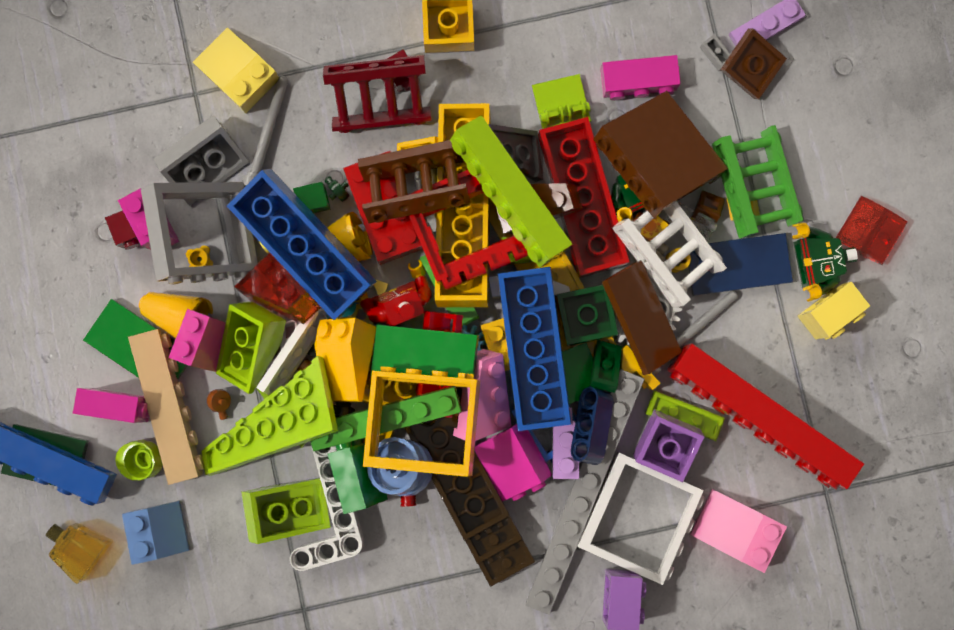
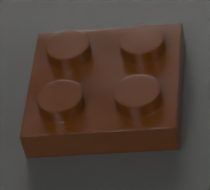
(753, 64)

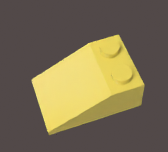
(236, 70)

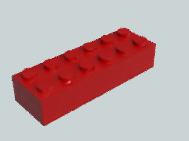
(574, 160)

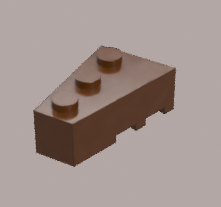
(559, 199)

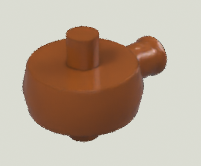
(219, 401)

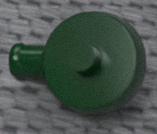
(337, 189)

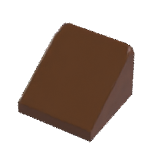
(709, 205)

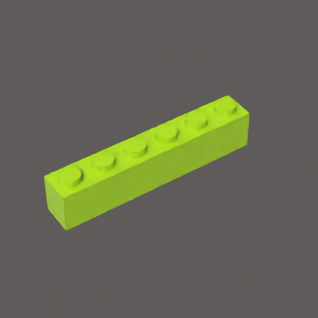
(510, 191)

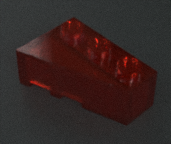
(277, 291)

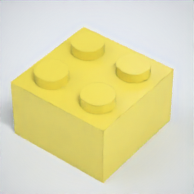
(834, 311)

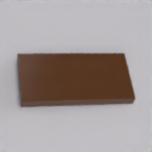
(642, 317)

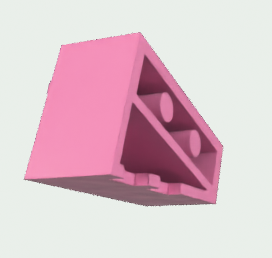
(493, 397)

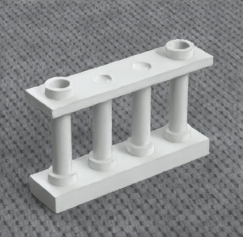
(661, 271)

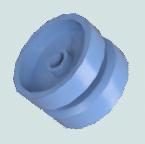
(400, 481)

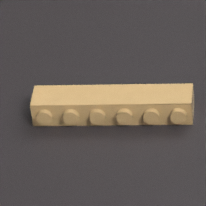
(166, 406)

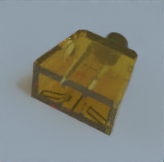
(77, 549)

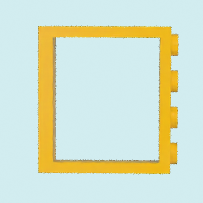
(378, 380)

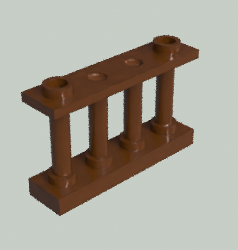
(408, 161)

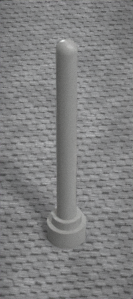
(267, 130)
(703, 321)

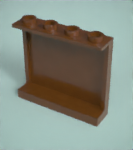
(659, 153)

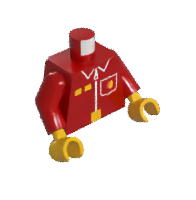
(401, 302)

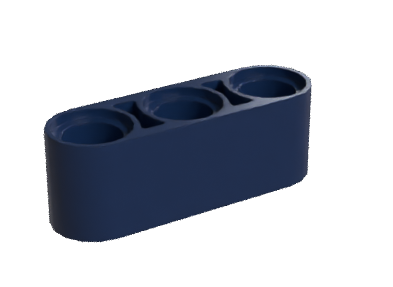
(592, 426)

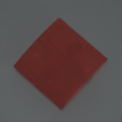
(872, 230)

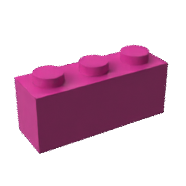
(640, 77)

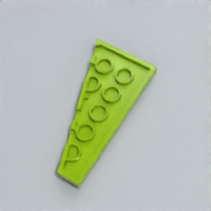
(281, 421)

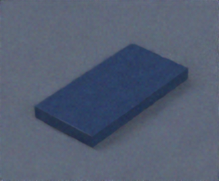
(749, 264)

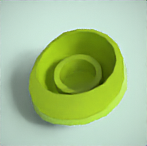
(139, 460)

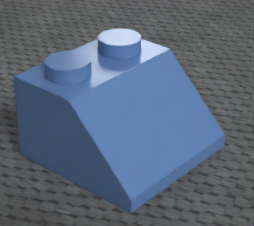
(155, 532)

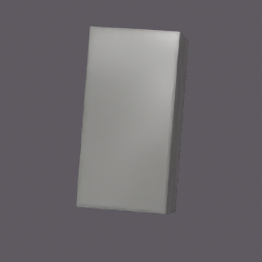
(715, 51)

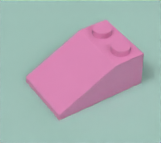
(738, 530)

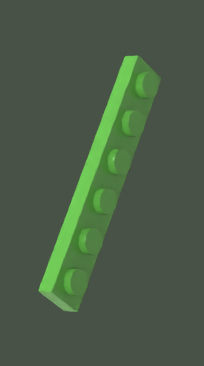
(394, 416)

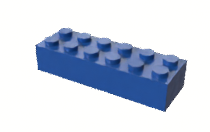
(301, 243)
(534, 349)

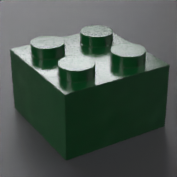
(587, 315)

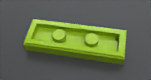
(706, 421)

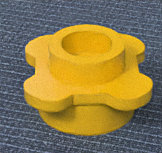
(203, 252)

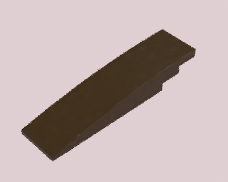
(473, 503)

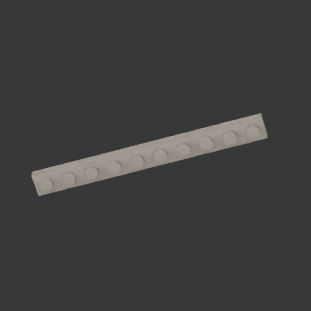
(581, 502)

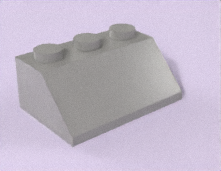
(201, 156)

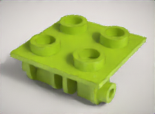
(561, 101)

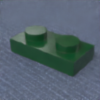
(606, 366)

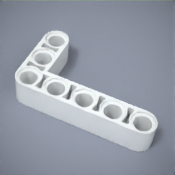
(342, 531)

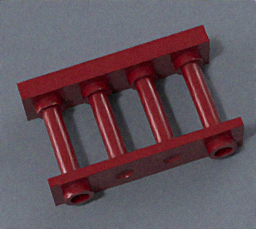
(363, 73)

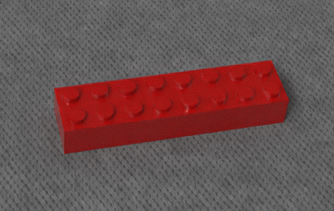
(765, 417)

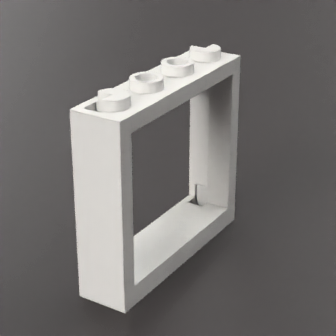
(602, 500)

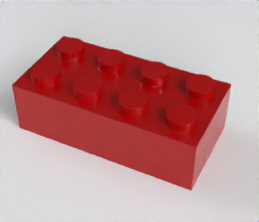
(388, 238)

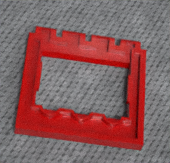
(473, 263)

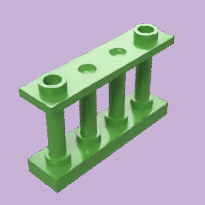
(737, 195)

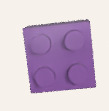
(668, 445)
(623, 600)

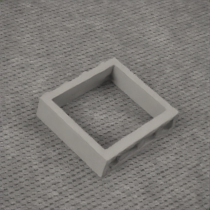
(160, 238)

